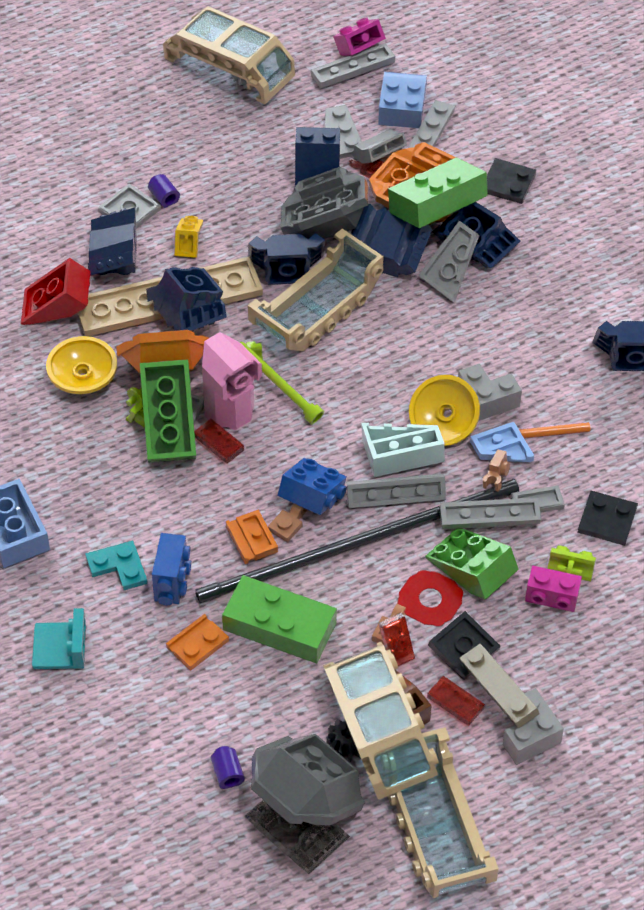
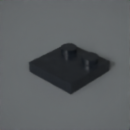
(509, 180)
(607, 518)
(459, 639)

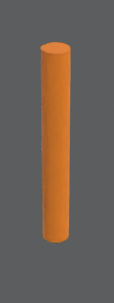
(555, 430)

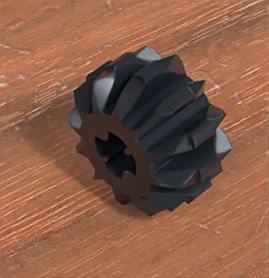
(337, 740)

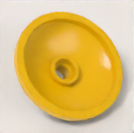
(81, 356)
(444, 394)

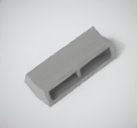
(379, 146)

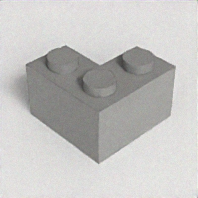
(494, 395)
(534, 736)

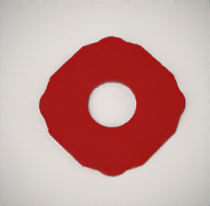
(437, 615)

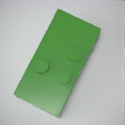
(437, 192)
(168, 411)
(279, 619)

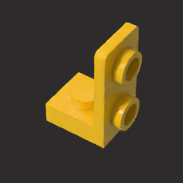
(187, 236)

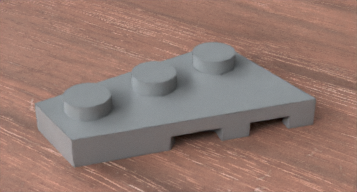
(340, 118)
(450, 262)

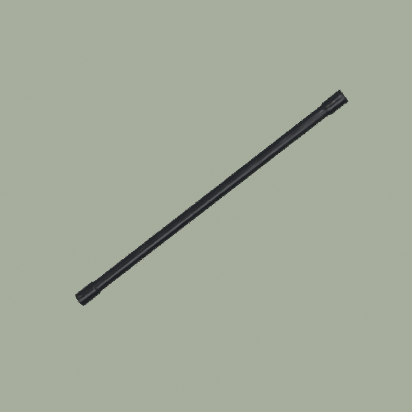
(218, 589)

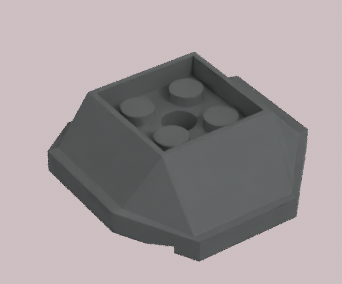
(325, 204)
(306, 781)

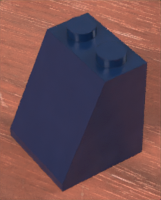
(316, 151)

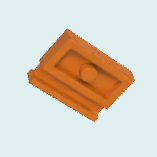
(252, 536)
(197, 642)

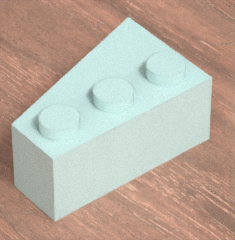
(402, 448)

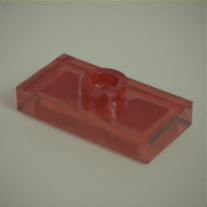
(219, 441)
(397, 638)
(455, 700)

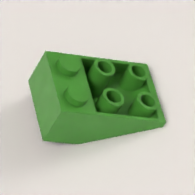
(474, 561)

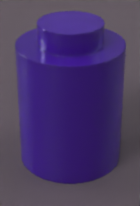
(163, 190)
(227, 767)

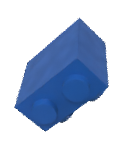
(312, 486)
(170, 569)

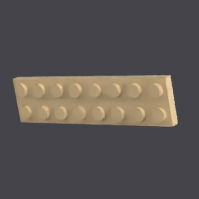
(129, 307)

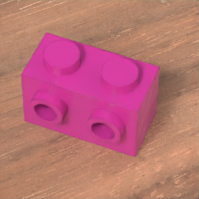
(359, 37)
(553, 588)

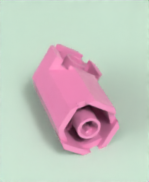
(228, 381)

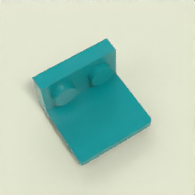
(60, 643)

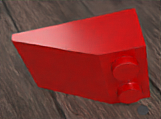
(57, 294)

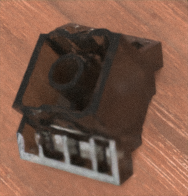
(303, 843)

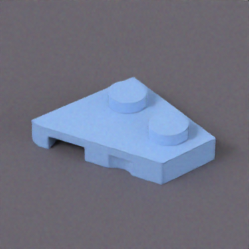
(502, 438)

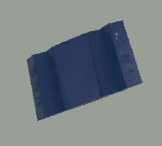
(494, 237)
(392, 238)
(113, 243)
(286, 256)
(187, 298)
(623, 344)

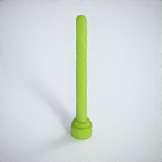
(311, 411)

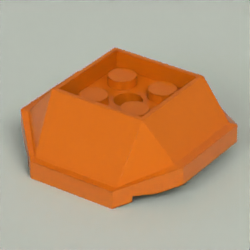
(403, 166)
(163, 347)

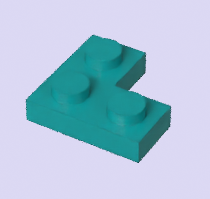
(118, 558)

